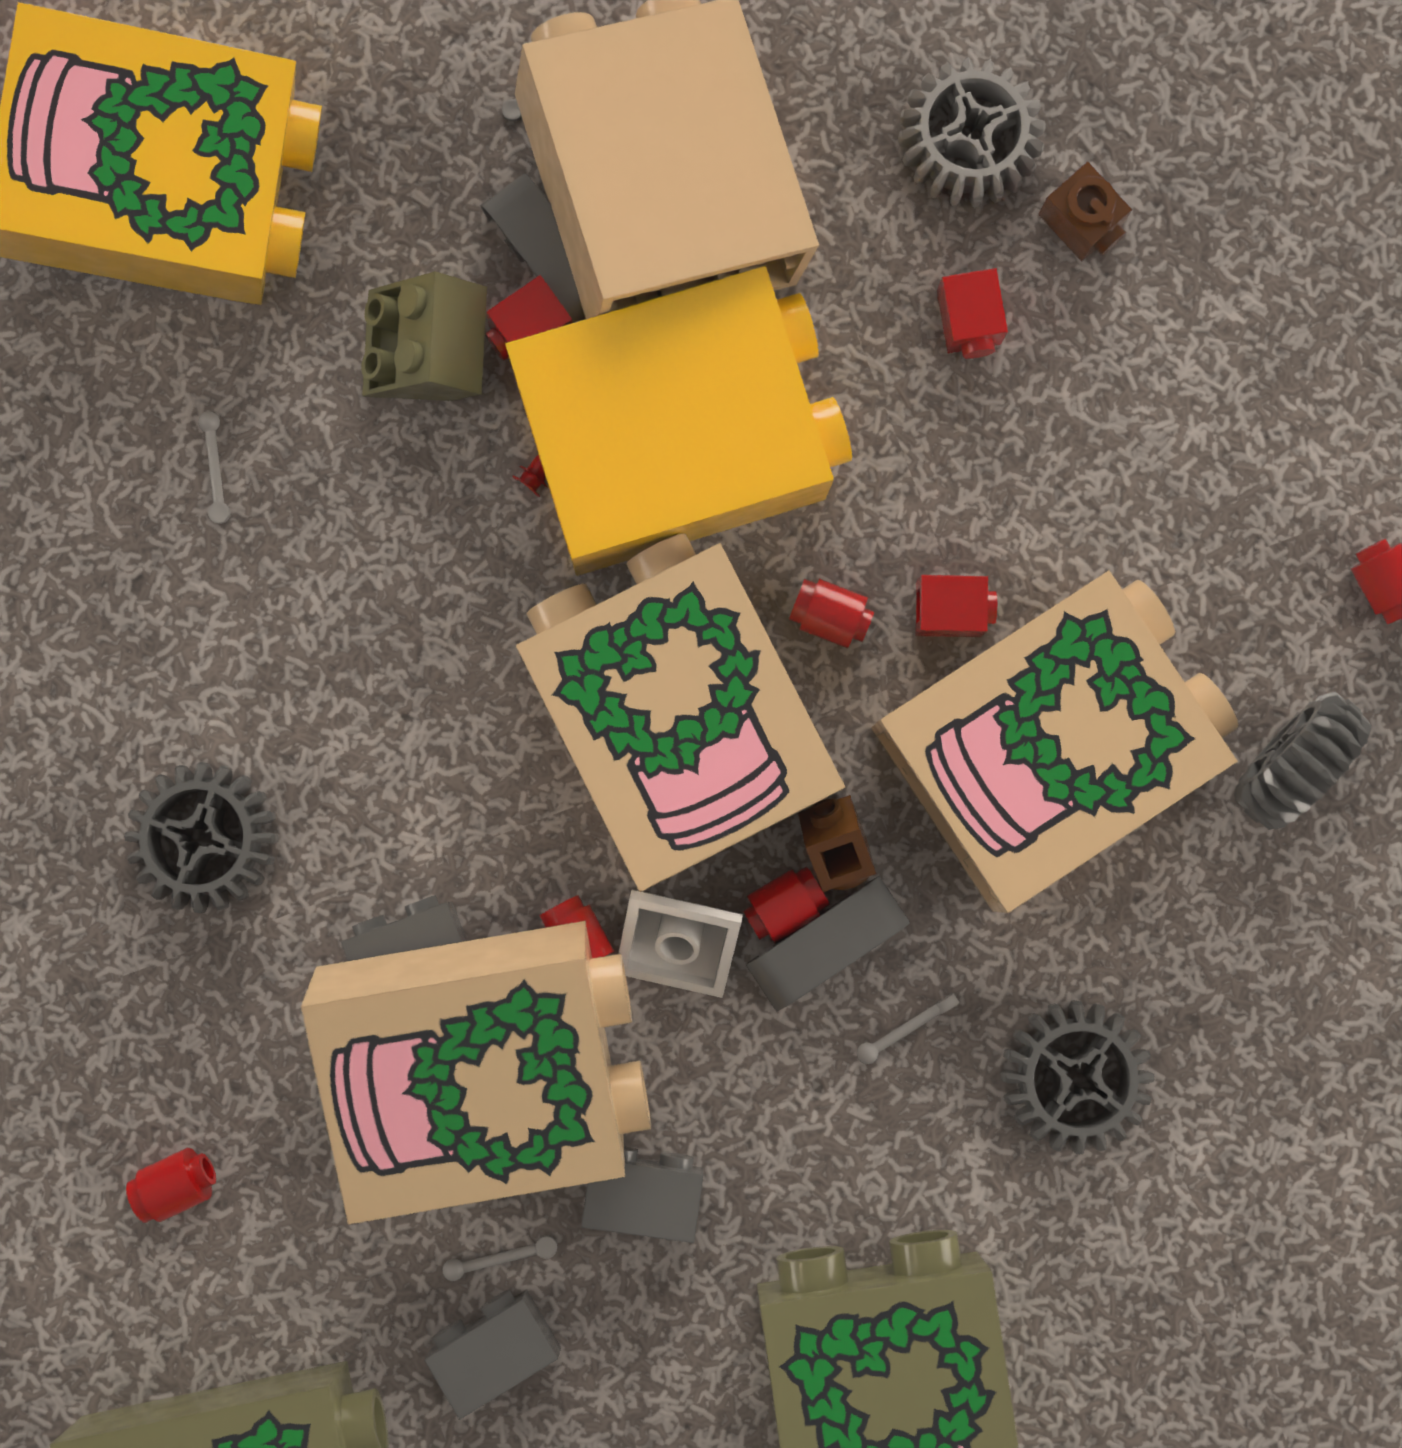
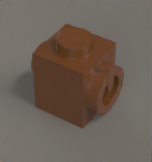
(1086, 213)
(836, 844)

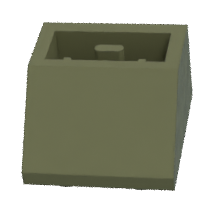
(425, 339)

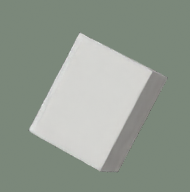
(678, 943)

